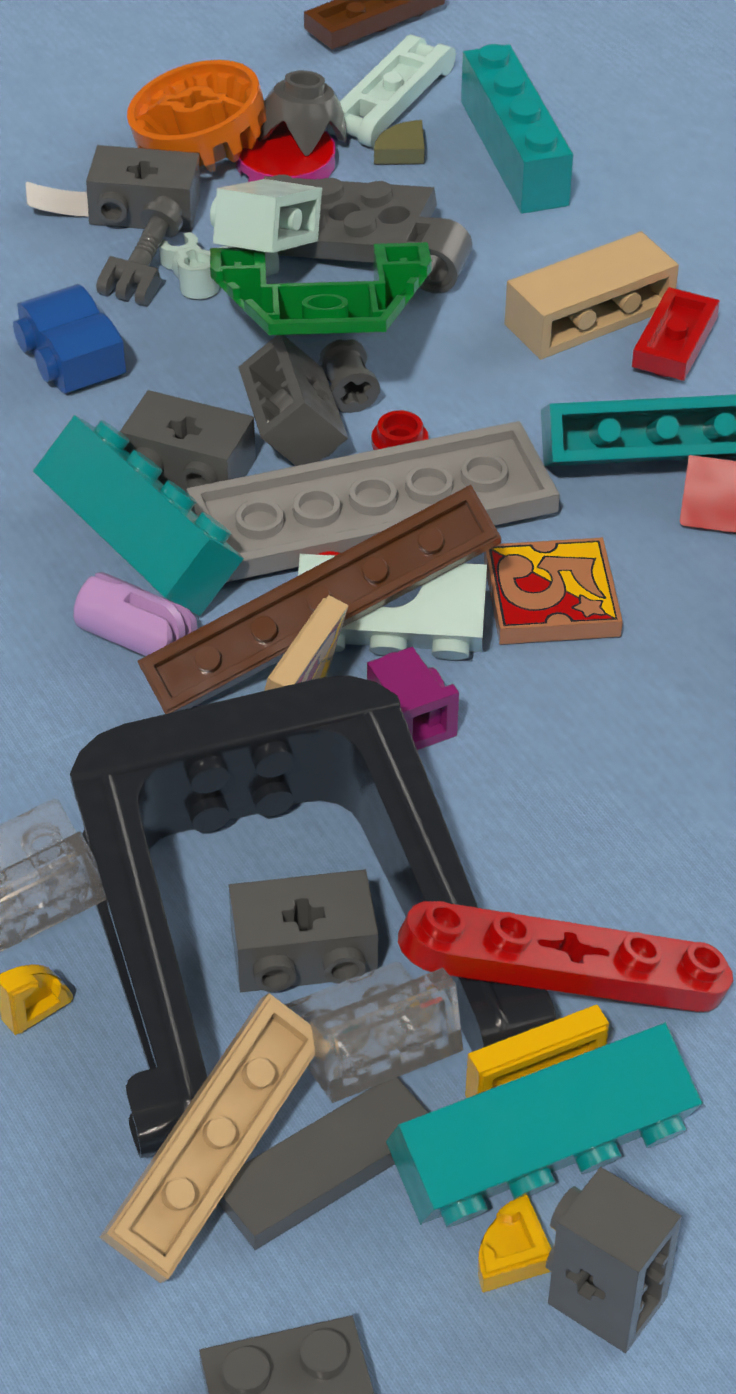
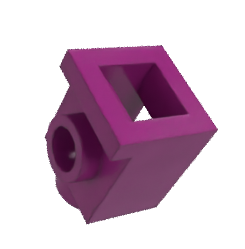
(423, 698)

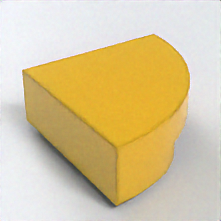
(30, 996)
(512, 1247)

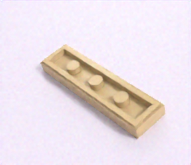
(212, 1139)

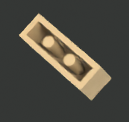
(589, 294)

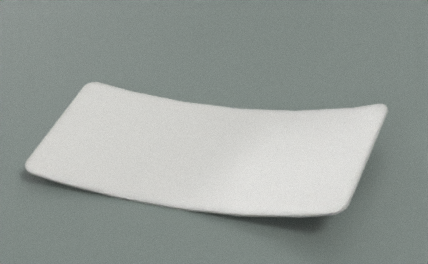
(56, 200)

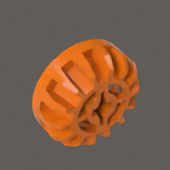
(200, 110)

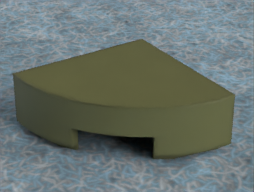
(400, 144)

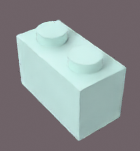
(266, 215)

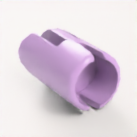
(130, 615)

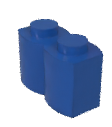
(69, 338)

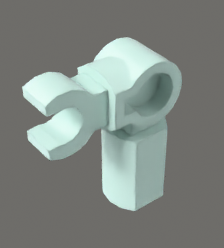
(193, 266)

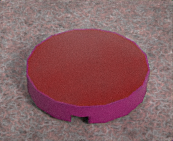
(283, 157)

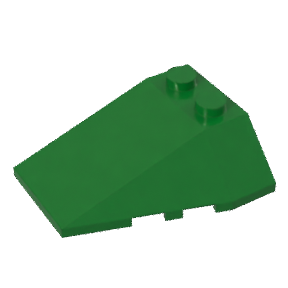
(323, 305)

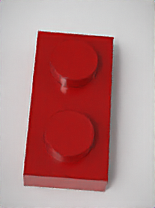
(675, 333)

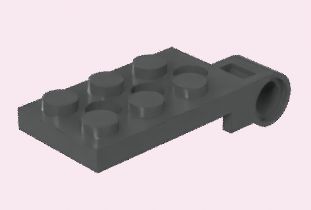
(379, 213)

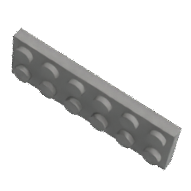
(362, 494)

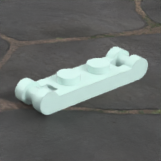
(393, 87)

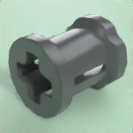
(350, 380)

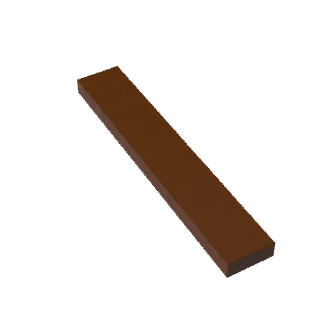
(360, 577)

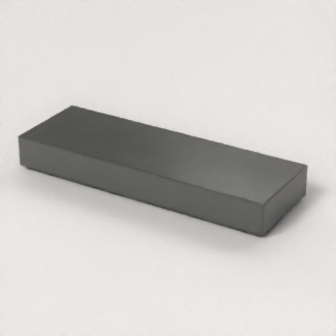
(318, 1163)

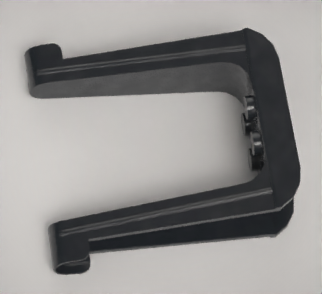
(243, 758)

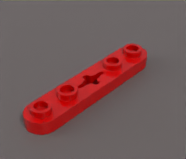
(564, 956)

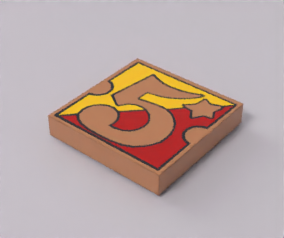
(552, 591)

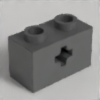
(128, 178)
(292, 402)
(191, 439)
(303, 930)
(611, 1257)

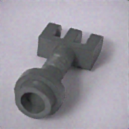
(161, 219)

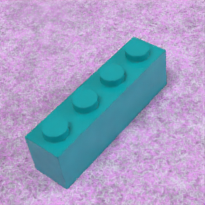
(516, 128)
(638, 430)
(139, 515)
(543, 1124)

